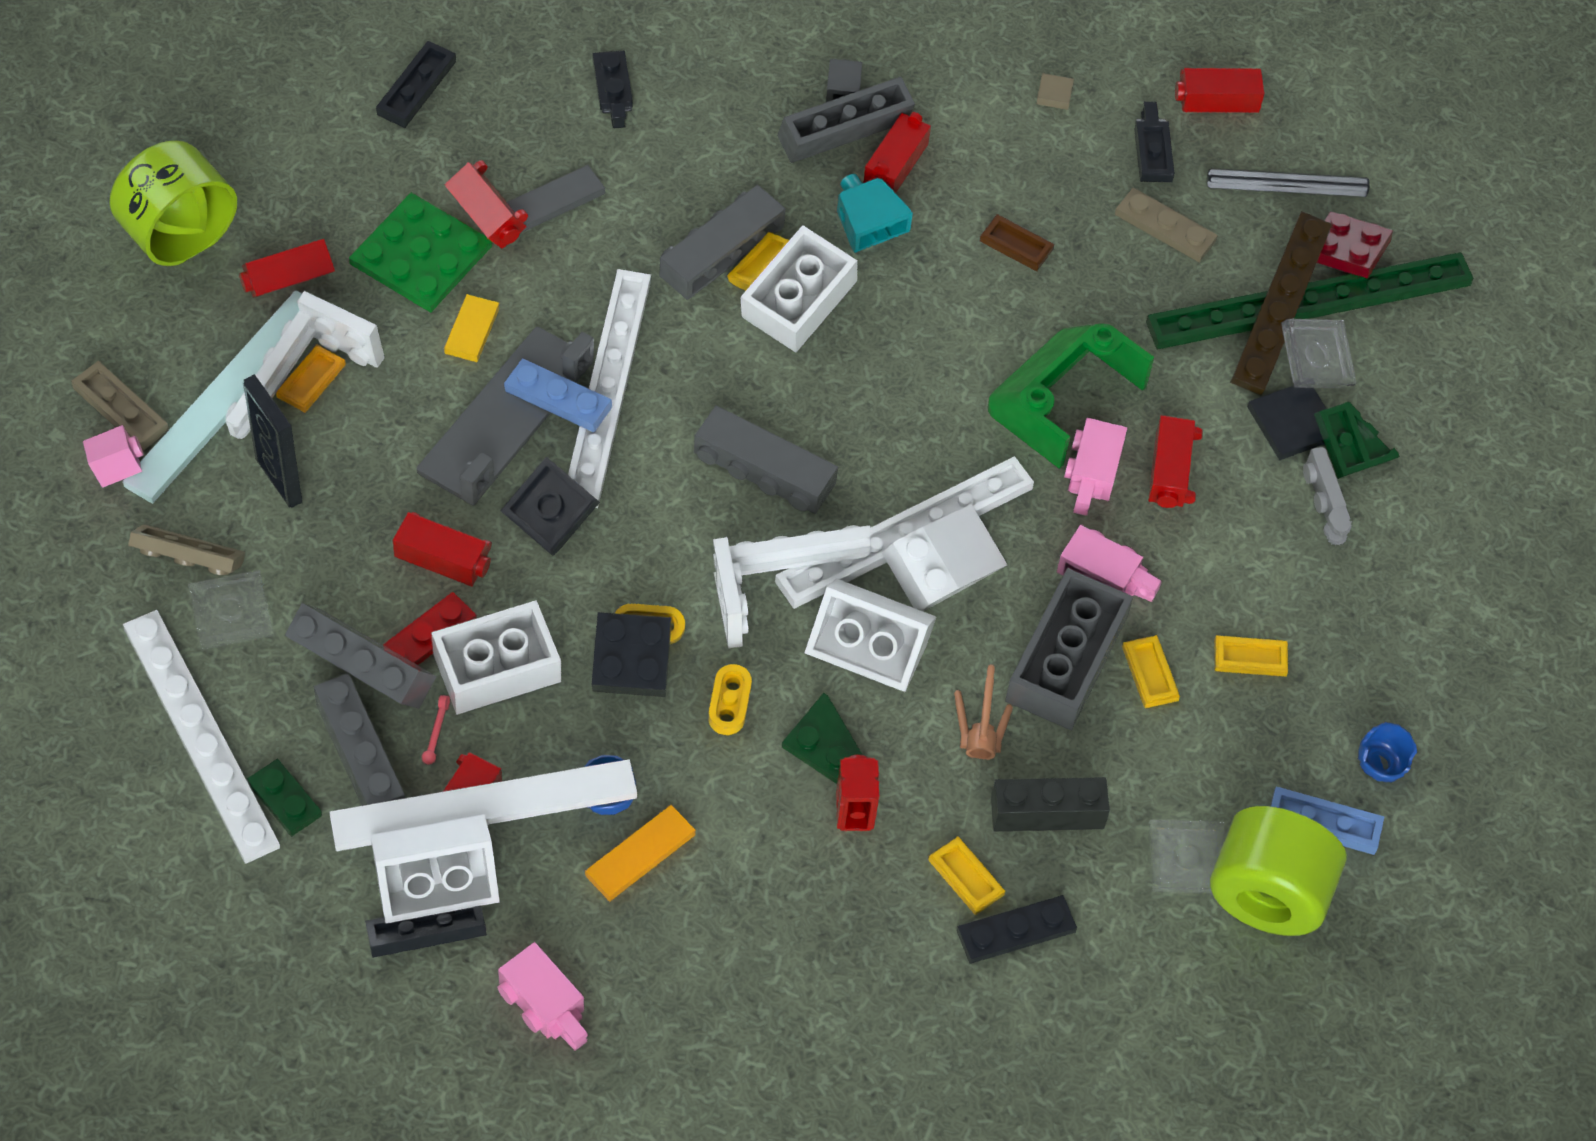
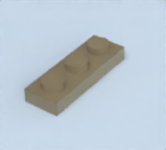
(1166, 224)
(119, 404)
(186, 550)

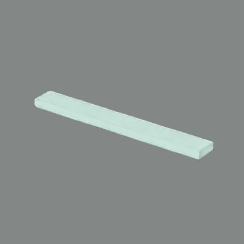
(208, 412)

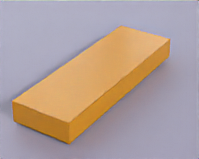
(640, 853)

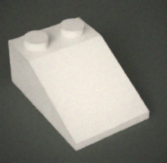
(943, 558)

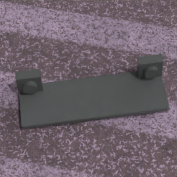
(499, 423)

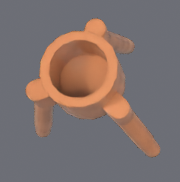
(982, 740)

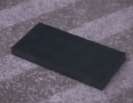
(272, 441)

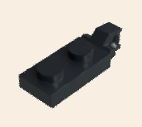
(613, 85)
(1153, 146)

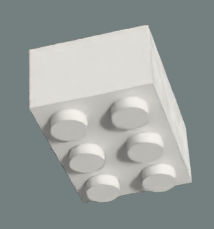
(799, 288)
(496, 657)
(435, 868)

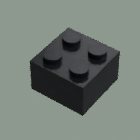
(631, 654)

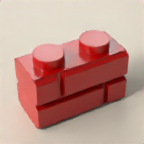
(857, 793)

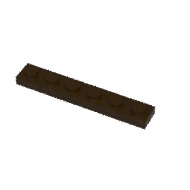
(1281, 303)

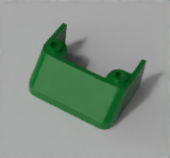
(1025, 396)

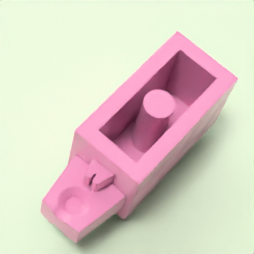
(1096, 462)
(1108, 563)
(544, 995)

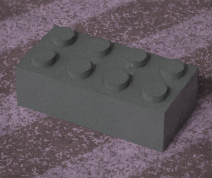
(1069, 649)

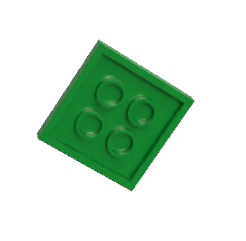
(420, 252)

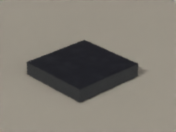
(1289, 420)
(550, 506)

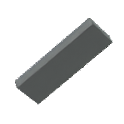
(558, 196)

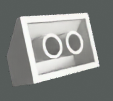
(869, 634)

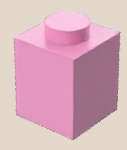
(113, 455)

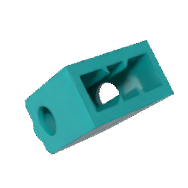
(871, 212)

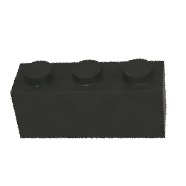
(1050, 804)

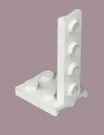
(333, 329)
(773, 555)

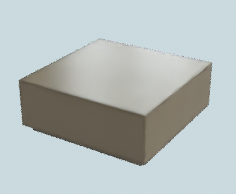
(1055, 91)

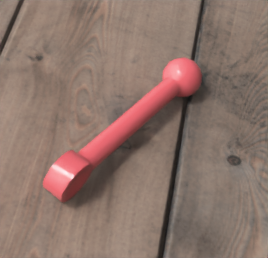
(429, 756)

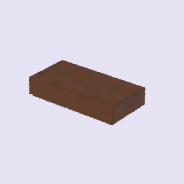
(1017, 242)

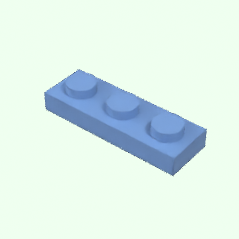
(558, 395)
(1351, 826)

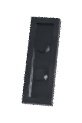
(416, 84)
(1016, 929)
(424, 931)

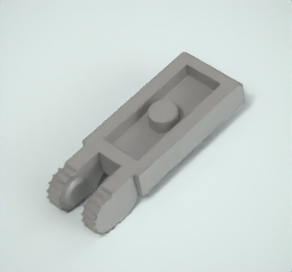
(1328, 495)

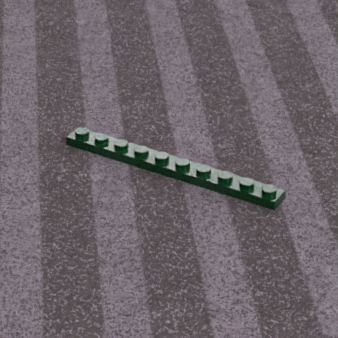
(1320, 299)

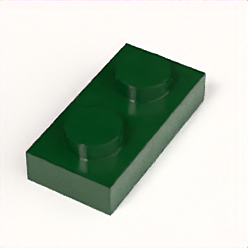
(284, 797)

